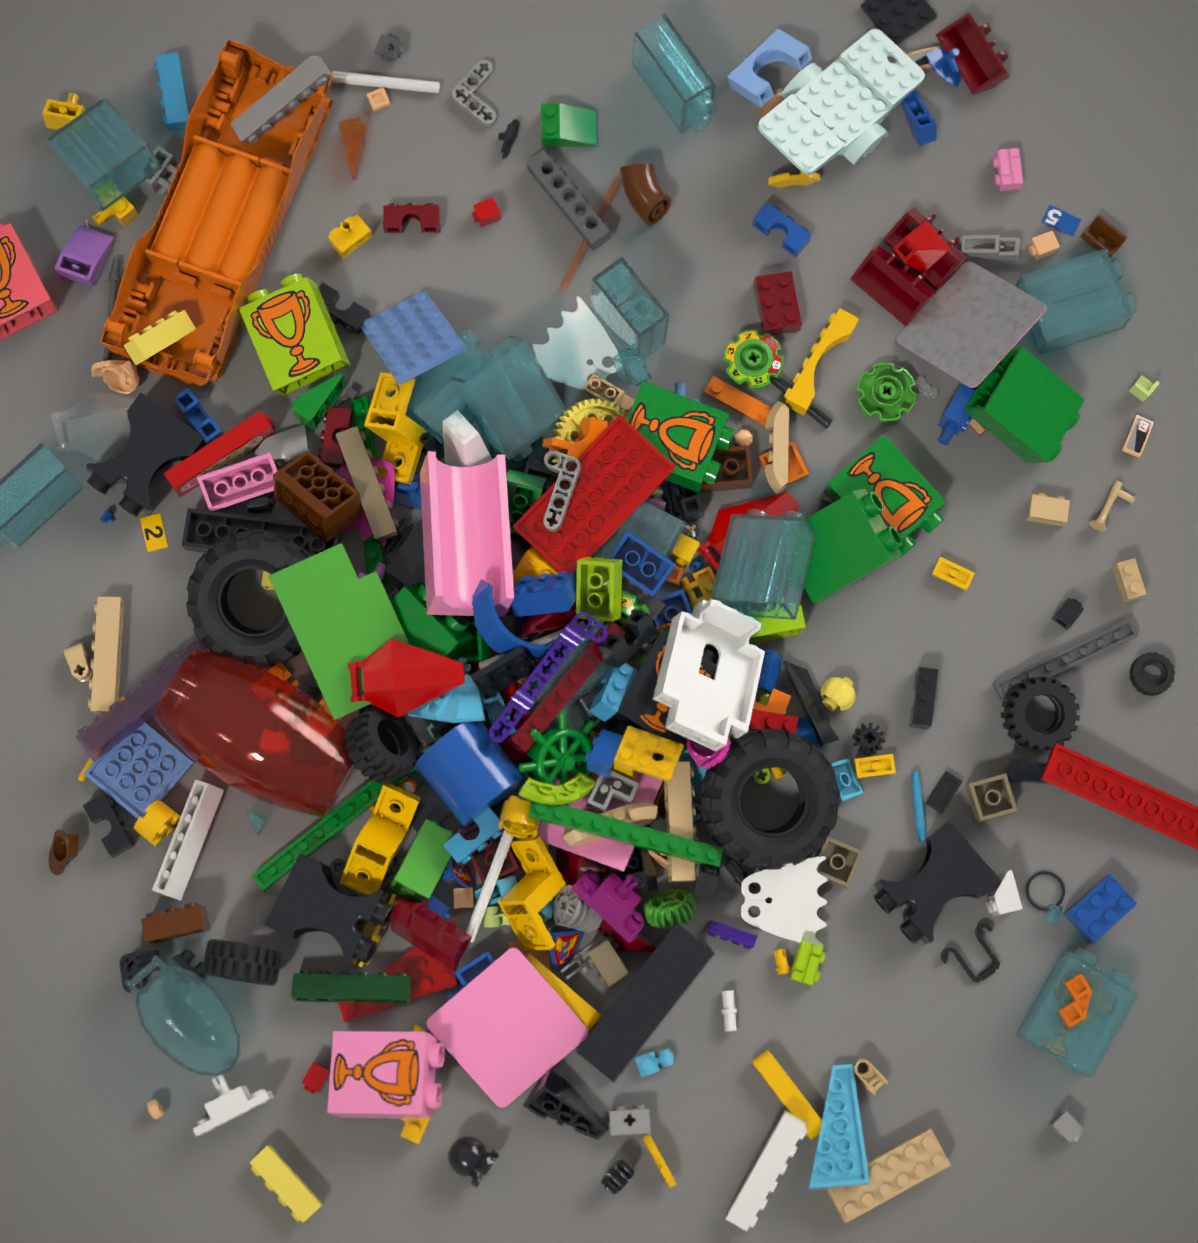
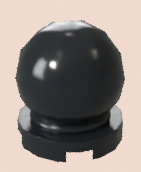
(470, 1158)

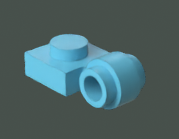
(648, 1063)

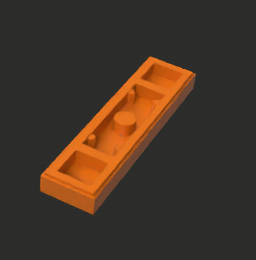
(738, 400)

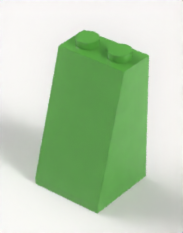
(422, 862)

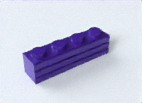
(735, 935)

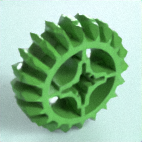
(670, 907)

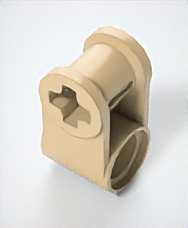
(78, 659)
(871, 1078)

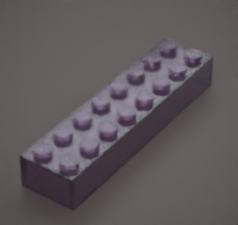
(132, 711)

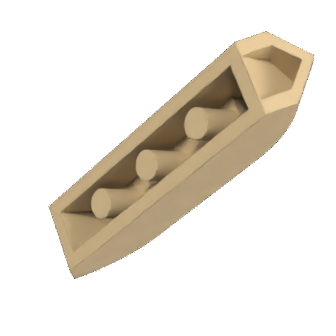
(779, 437)
(635, 813)

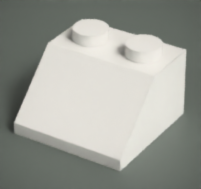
(1004, 896)

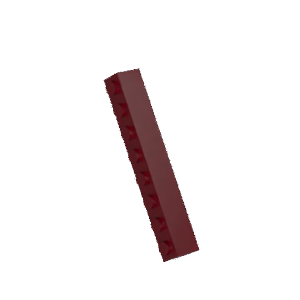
(561, 692)

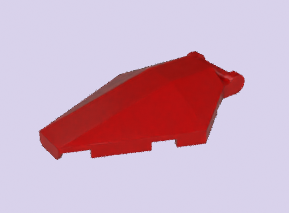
(772, 505)
(404, 677)

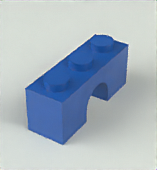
(771, 218)
(197, 416)

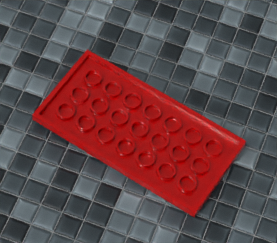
(613, 482)

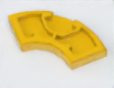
(784, 180)
(659, 1161)

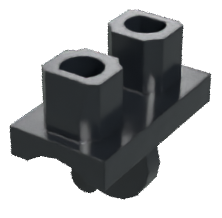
(185, 958)

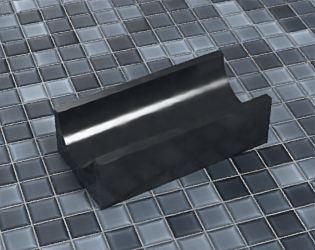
(645, 1002)

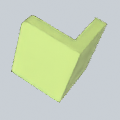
(1143, 388)

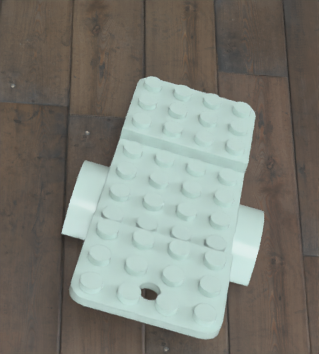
(843, 105)

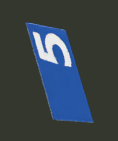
(1061, 220)

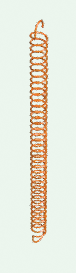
(590, 228)

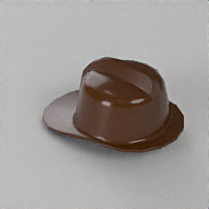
(62, 850)

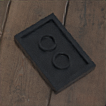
(503, 672)

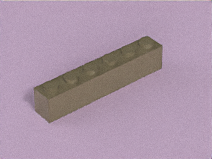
(365, 481)

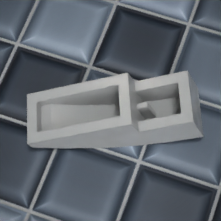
(991, 247)

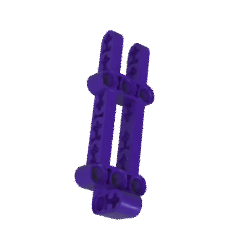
(523, 699)

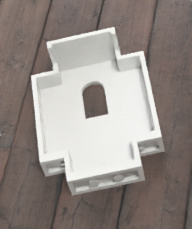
(698, 705)

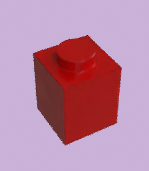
(486, 212)
(316, 1078)

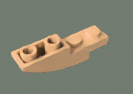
(603, 390)

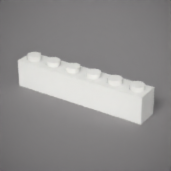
(188, 840)
(766, 1170)

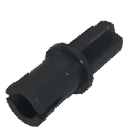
(736, 872)

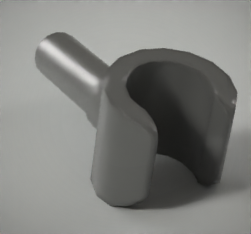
(350, 393)

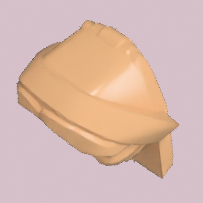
(117, 374)

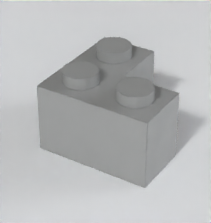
(614, 786)

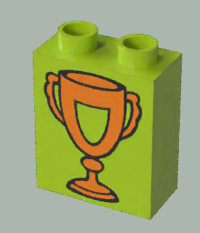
(293, 334)

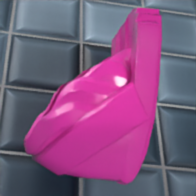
(705, 756)

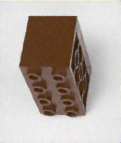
(317, 496)

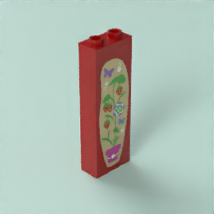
(220, 452)

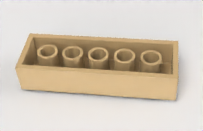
(891, 1174)

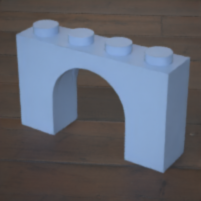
(776, 48)

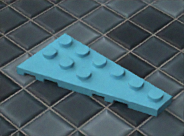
(840, 1147)

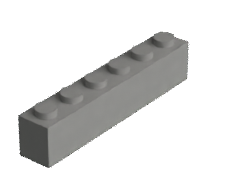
(281, 99)

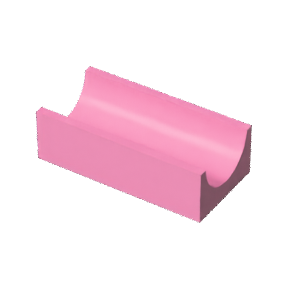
(465, 535)

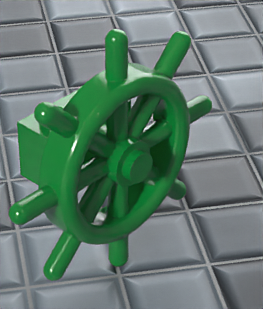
(557, 759)

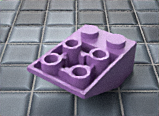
(84, 256)

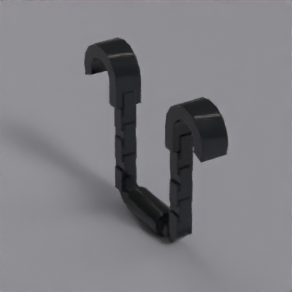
(987, 972)

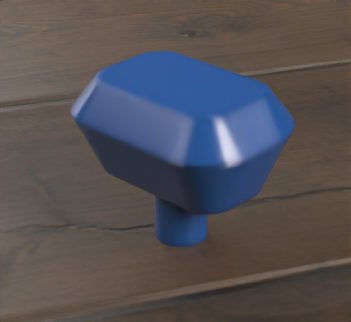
(107, 516)
(696, 565)

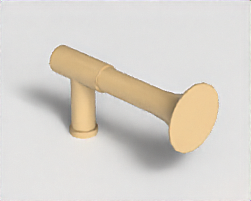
(1099, 523)

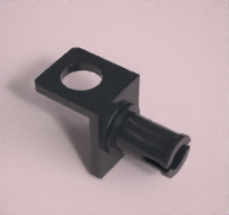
(432, 445)

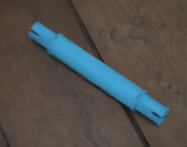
(918, 807)

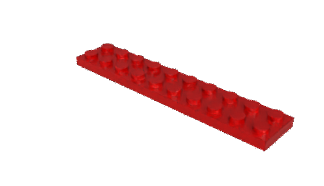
(1122, 795)

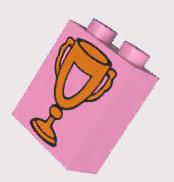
(384, 1075)

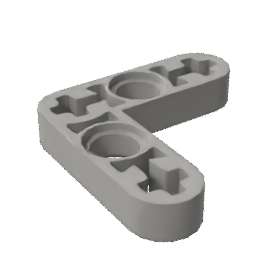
(469, 92)

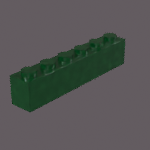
(352, 988)

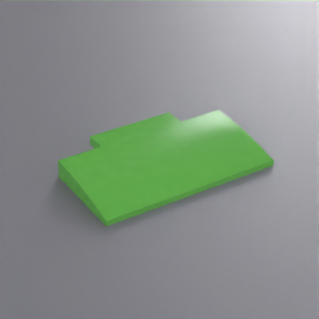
(336, 620)

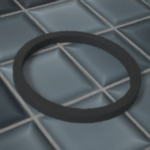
(1048, 873)

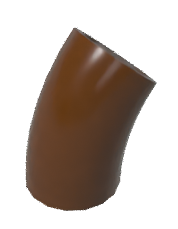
(645, 192)

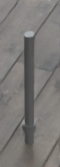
(114, 278)

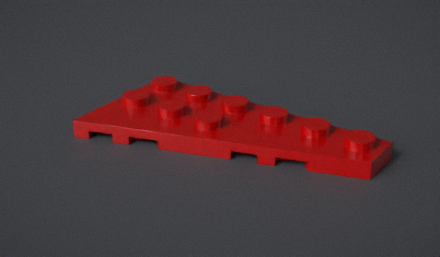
(428, 978)

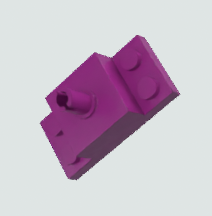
(612, 901)

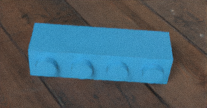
(173, 90)

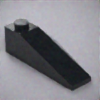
(561, 1102)

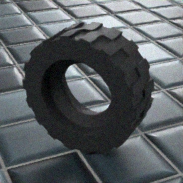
(1162, 663)

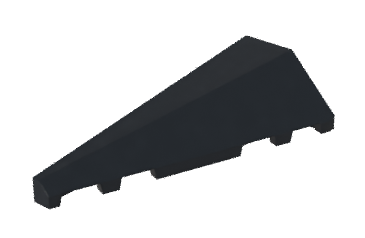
(1024, 770)

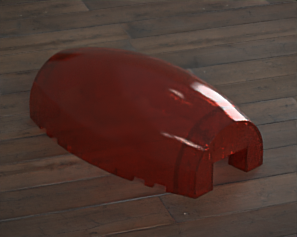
(256, 733)

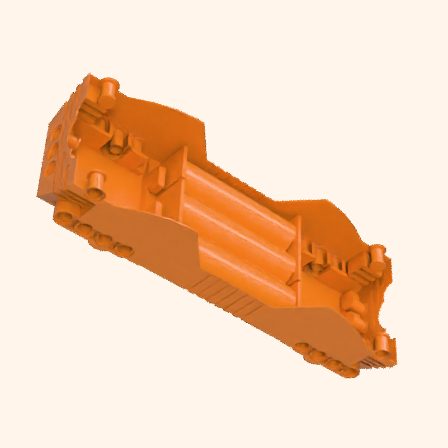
(216, 220)

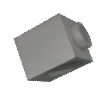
(1066, 1127)

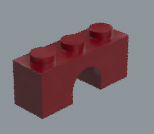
(396, 215)
(336, 421)

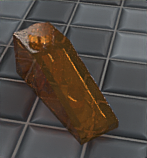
(354, 142)

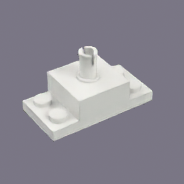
(229, 1105)

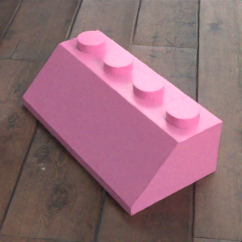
(238, 482)

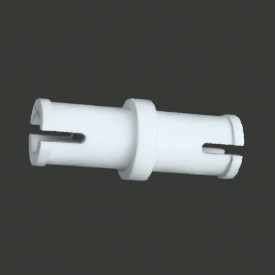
(729, 1011)

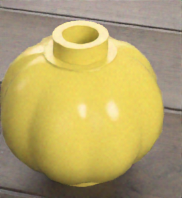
(838, 694)

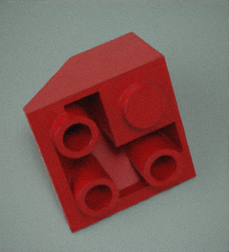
(922, 247)

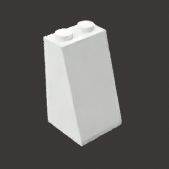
(463, 443)

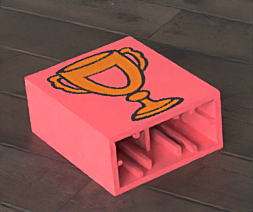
(22, 291)

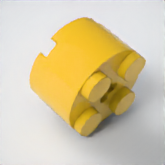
(515, 818)
(157, 822)

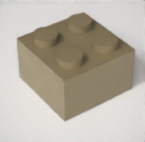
(991, 798)
(839, 863)
(607, 963)

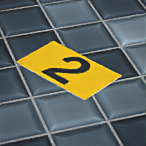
(153, 532)

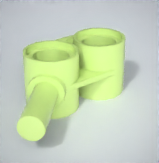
(494, 917)

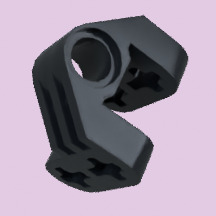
(140, 960)

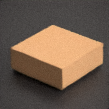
(378, 99)
(463, 898)

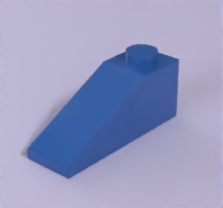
(919, 119)

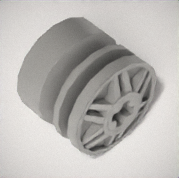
(573, 912)

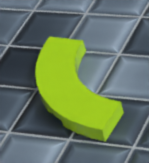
(558, 795)

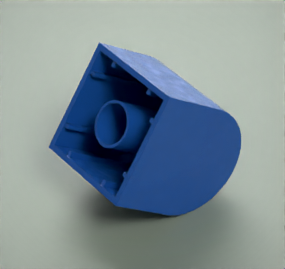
(470, 772)

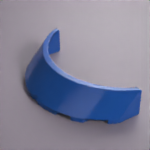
(494, 631)

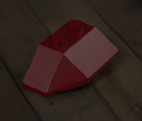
(547, 623)
(638, 944)

